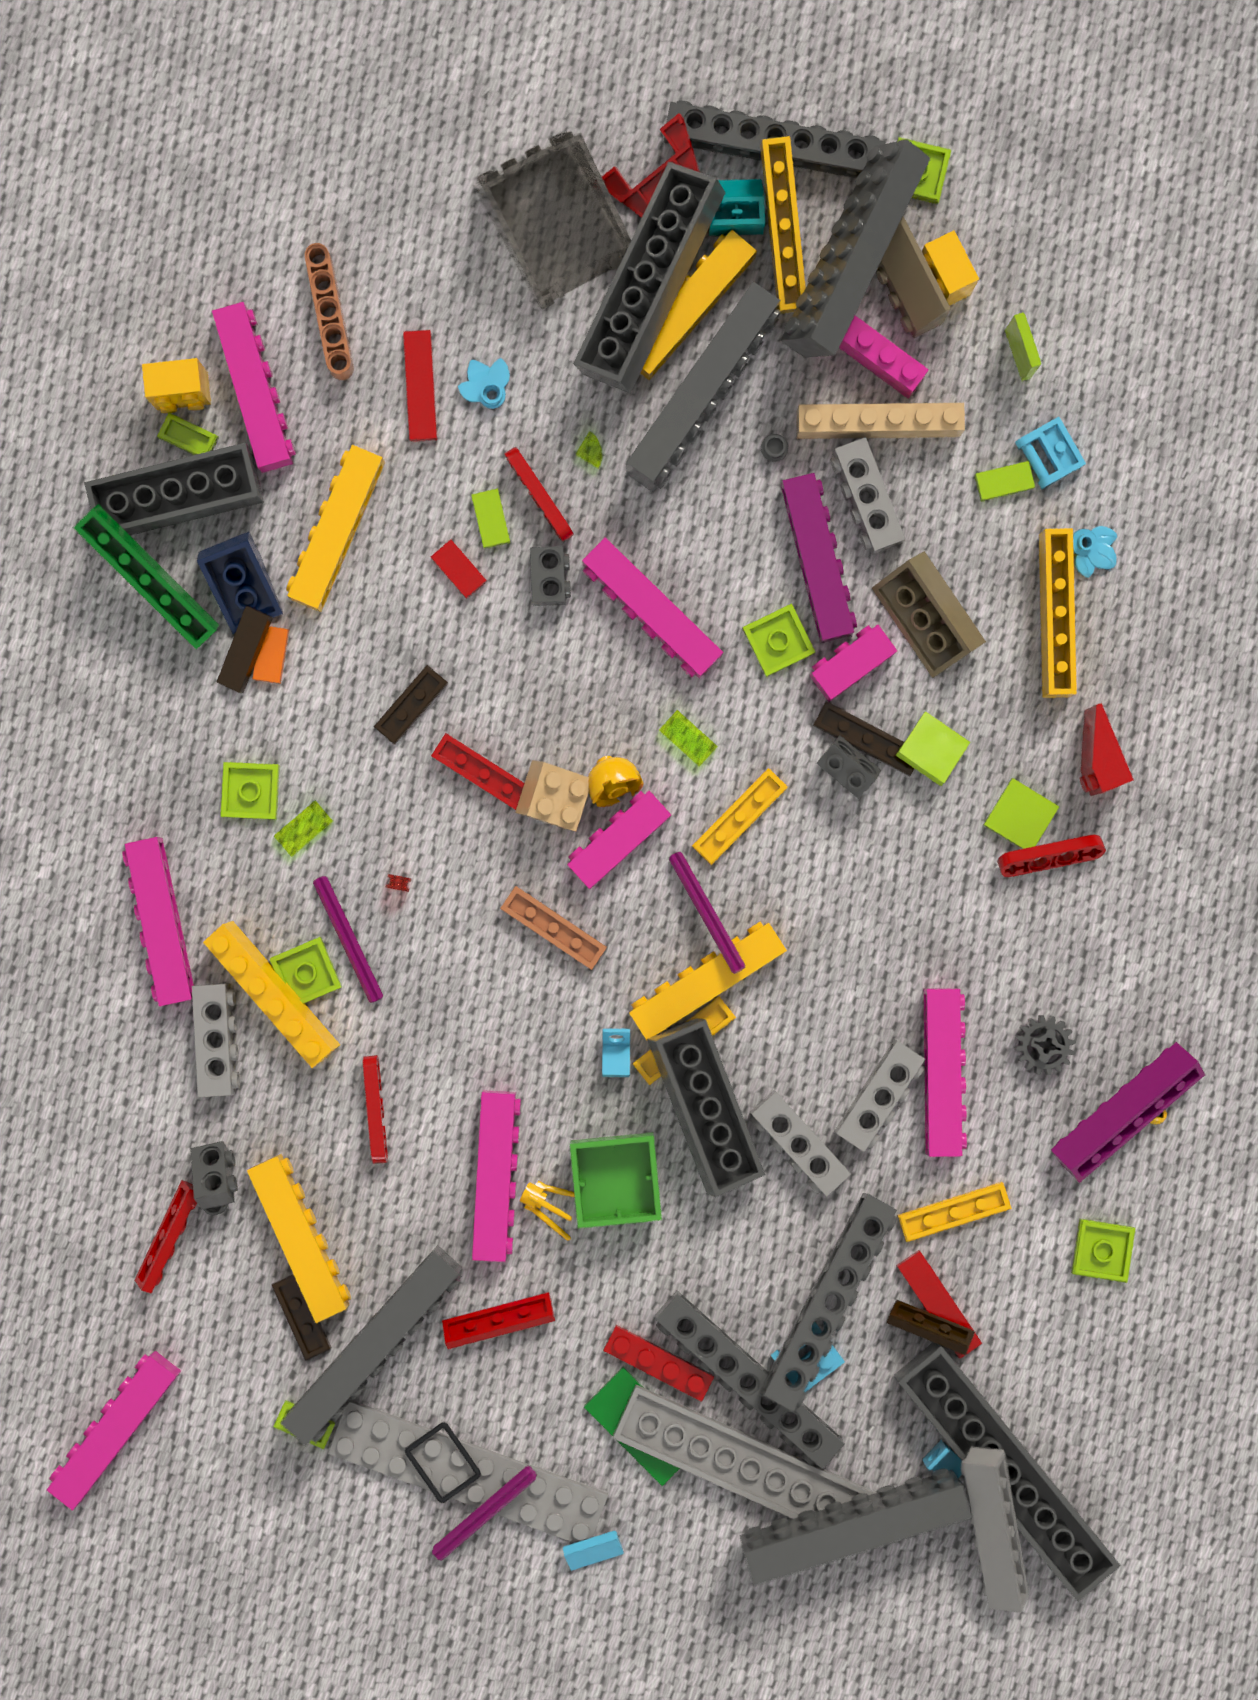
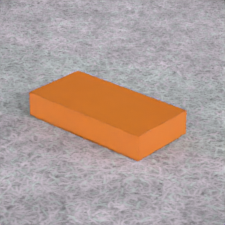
(272, 656)

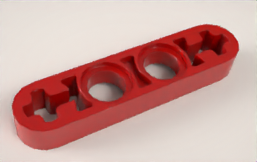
(539, 494)
(1078, 851)
(375, 1109)

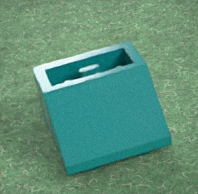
(740, 208)

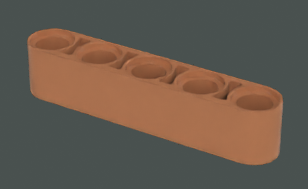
(329, 299)

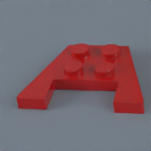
(640, 196)

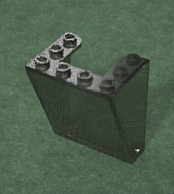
(555, 217)

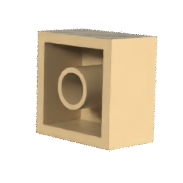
(553, 795)

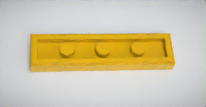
(739, 816)
(717, 1017)
(954, 1211)

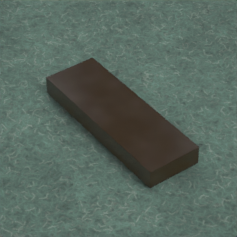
(244, 649)
(410, 704)
(930, 1327)
(307, 1333)

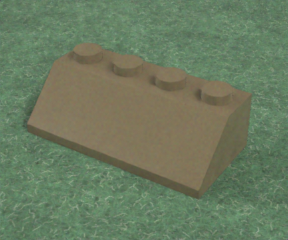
(911, 284)
(928, 614)

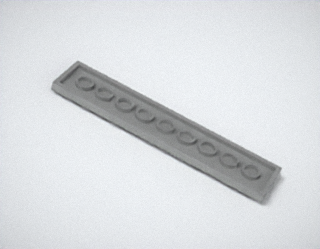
(729, 1456)
(548, 1504)

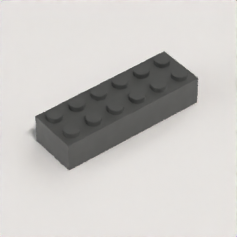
(179, 489)
(706, 1107)

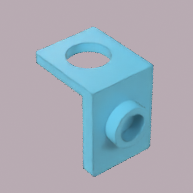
(616, 1053)
(943, 1458)

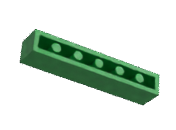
(146, 576)

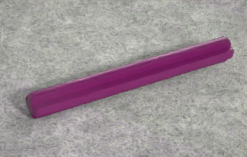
(707, 912)
(348, 939)
(484, 1513)

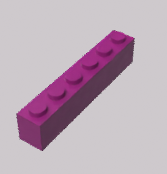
(817, 557)
(1128, 1111)

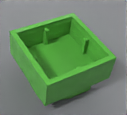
(615, 1180)

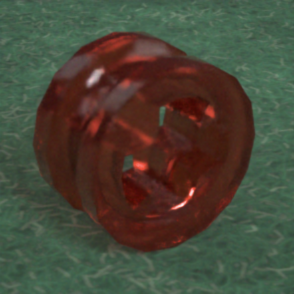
(398, 882)

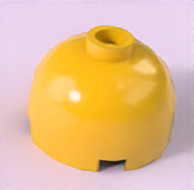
(612, 779)

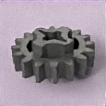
(1042, 1057)

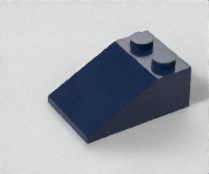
(238, 579)

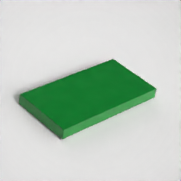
(607, 1409)

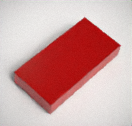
(458, 569)

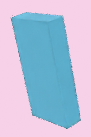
(593, 1550)

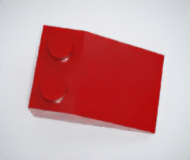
(1101, 757)

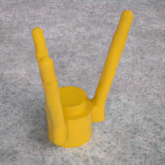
(535, 1198)

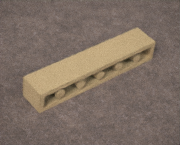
(880, 420)

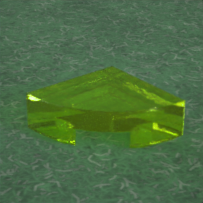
(590, 450)

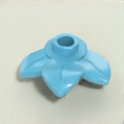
(483, 380)
(1097, 552)

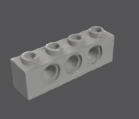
(860, 455)
(206, 1053)
(849, 1126)
(833, 1171)

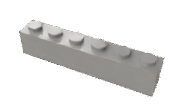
(995, 1529)

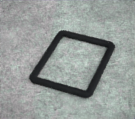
(426, 1479)

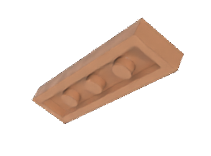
(553, 927)

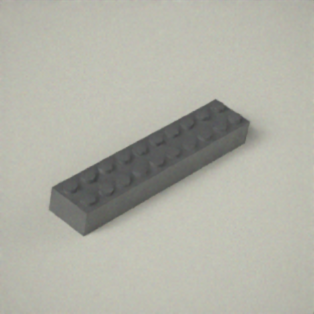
(1039, 1506)

